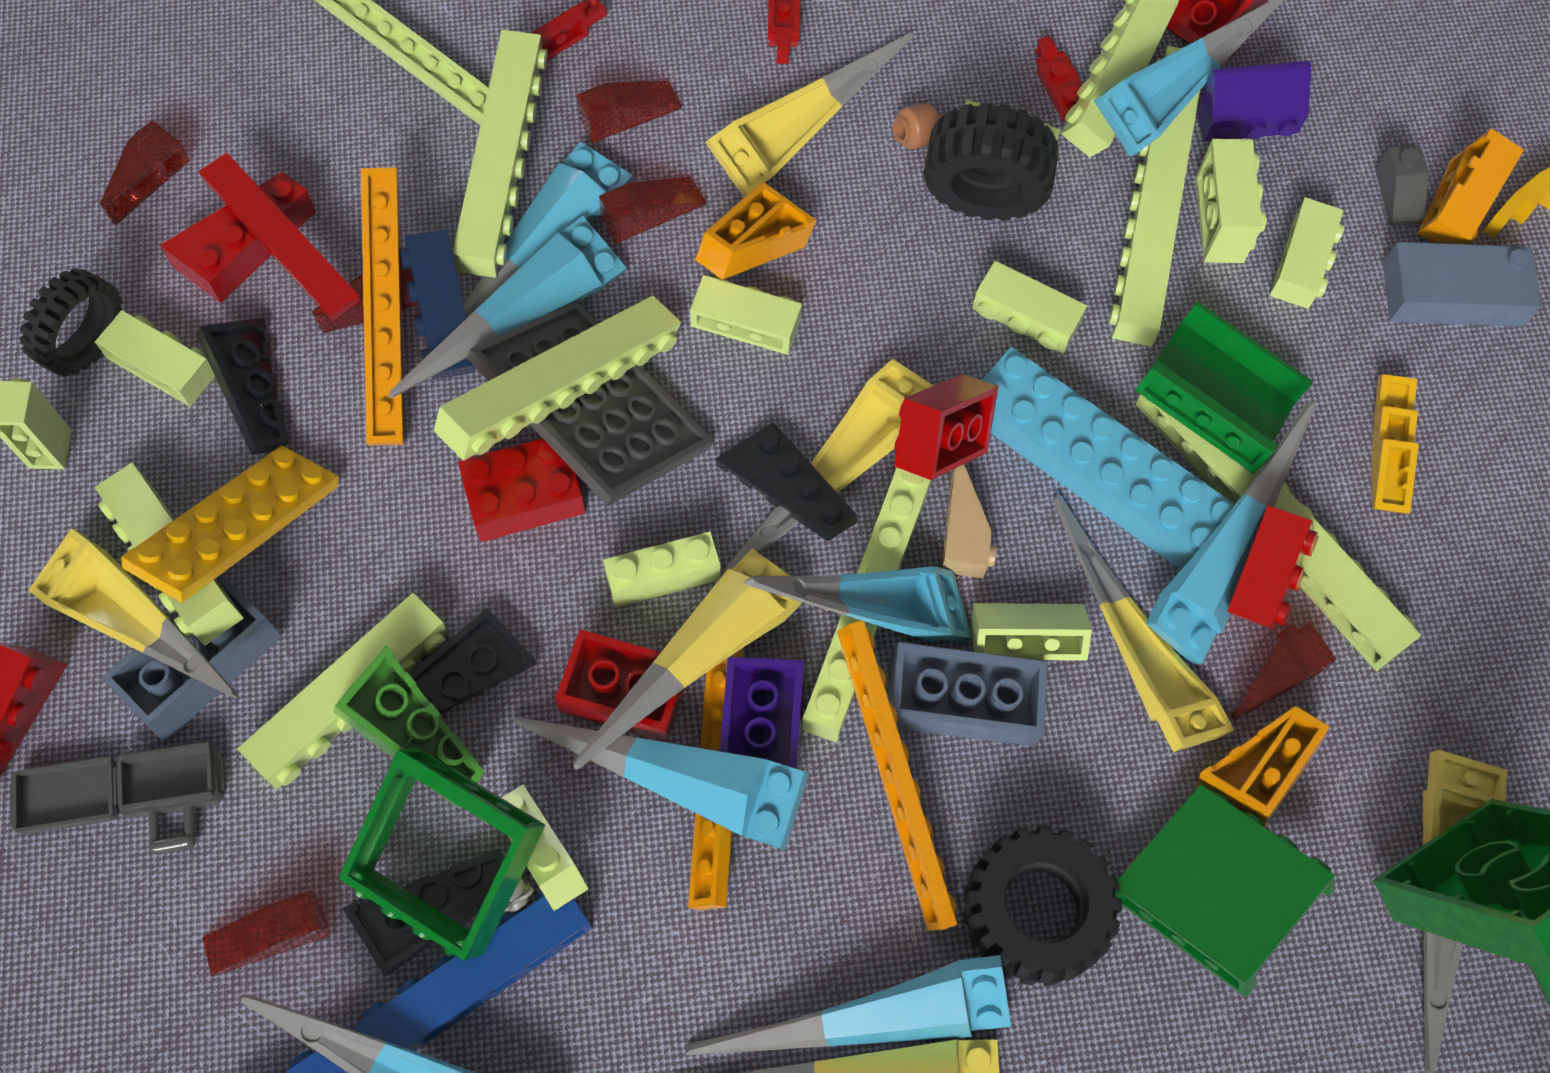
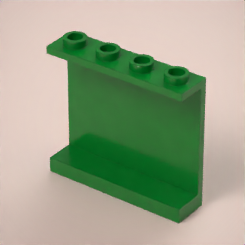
(1224, 387)
(1222, 887)

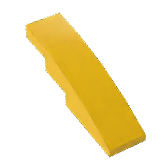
(1522, 203)
(1393, 444)

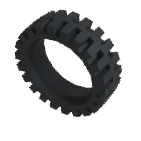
(52, 309)

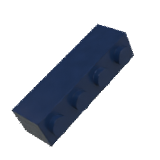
(435, 292)

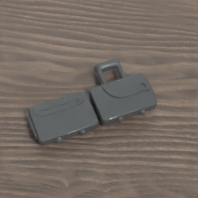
(141, 785)

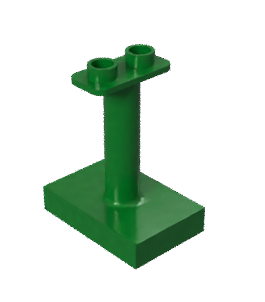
(1482, 885)

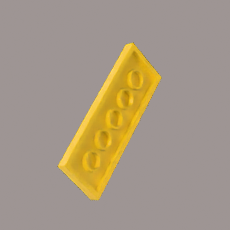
(229, 523)

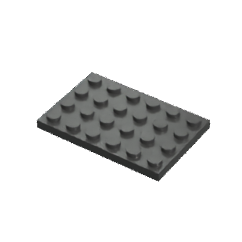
(609, 438)

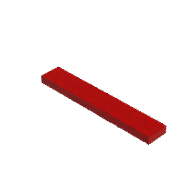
(279, 236)

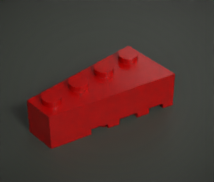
(222, 251)
(24, 687)

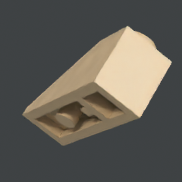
(967, 531)

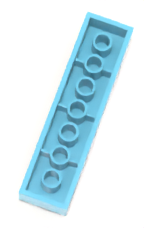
(1103, 460)

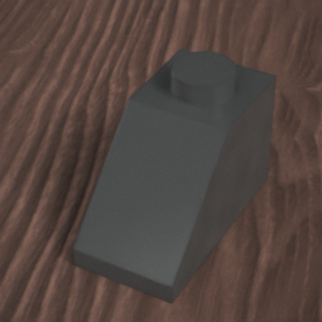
(1403, 184)

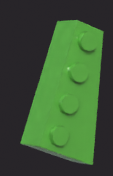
(397, 715)

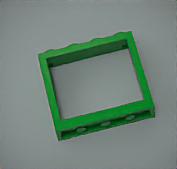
(401, 904)

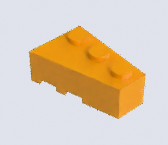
(1469, 189)
(754, 233)
(1268, 765)

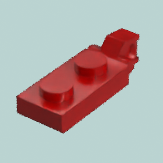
(570, 26)
(783, 27)
(1057, 76)

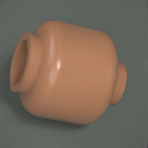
(914, 125)

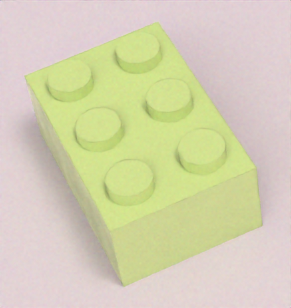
(1229, 201)

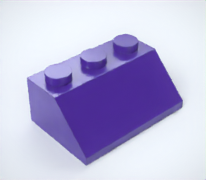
(1255, 101)
(764, 709)

